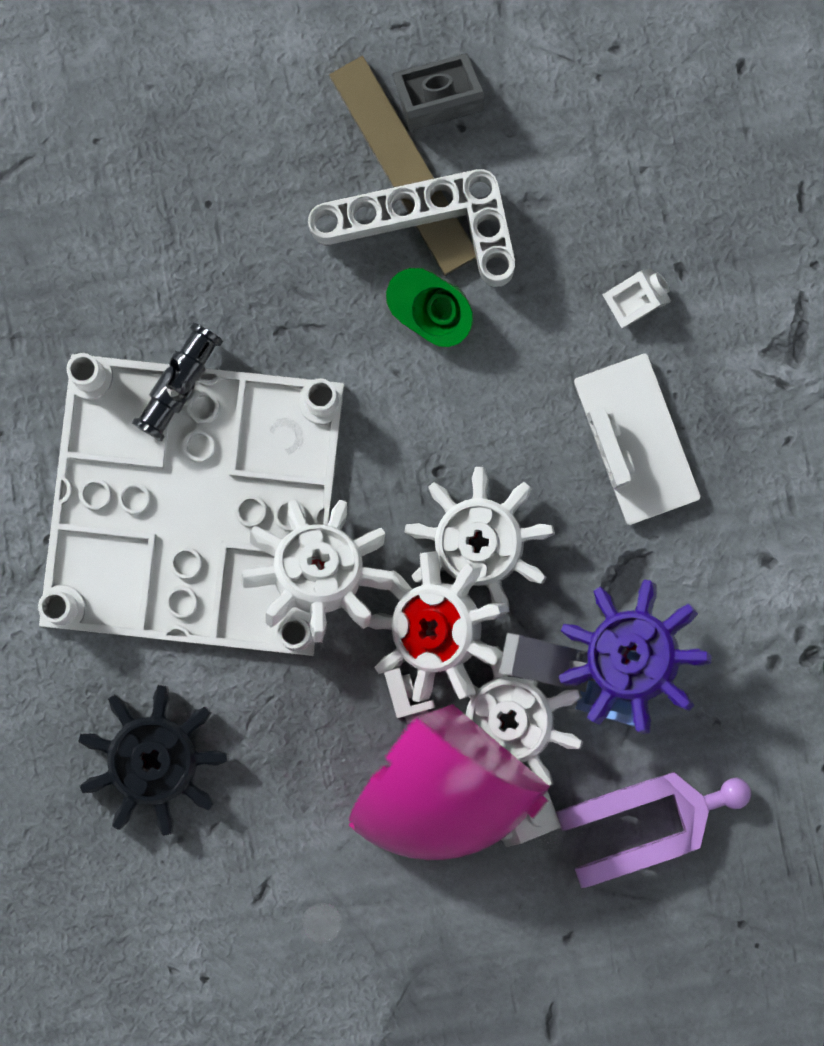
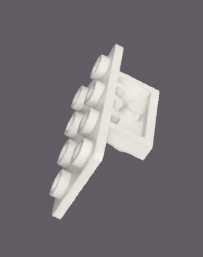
(636, 439)

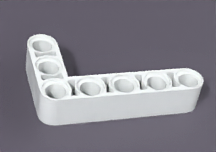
(426, 212)

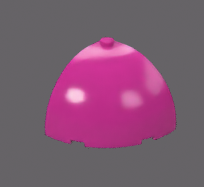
(446, 791)

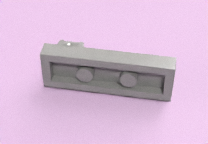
(540, 660)

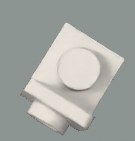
(637, 296)
(400, 691)

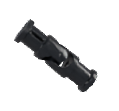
(183, 372)

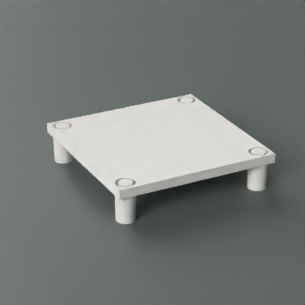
(159, 530)

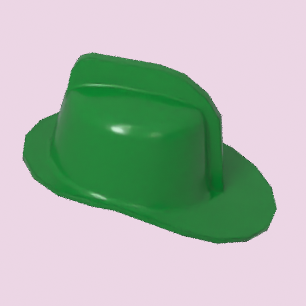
(430, 306)

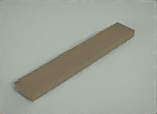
(399, 159)

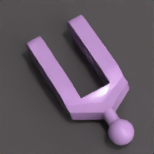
(692, 810)

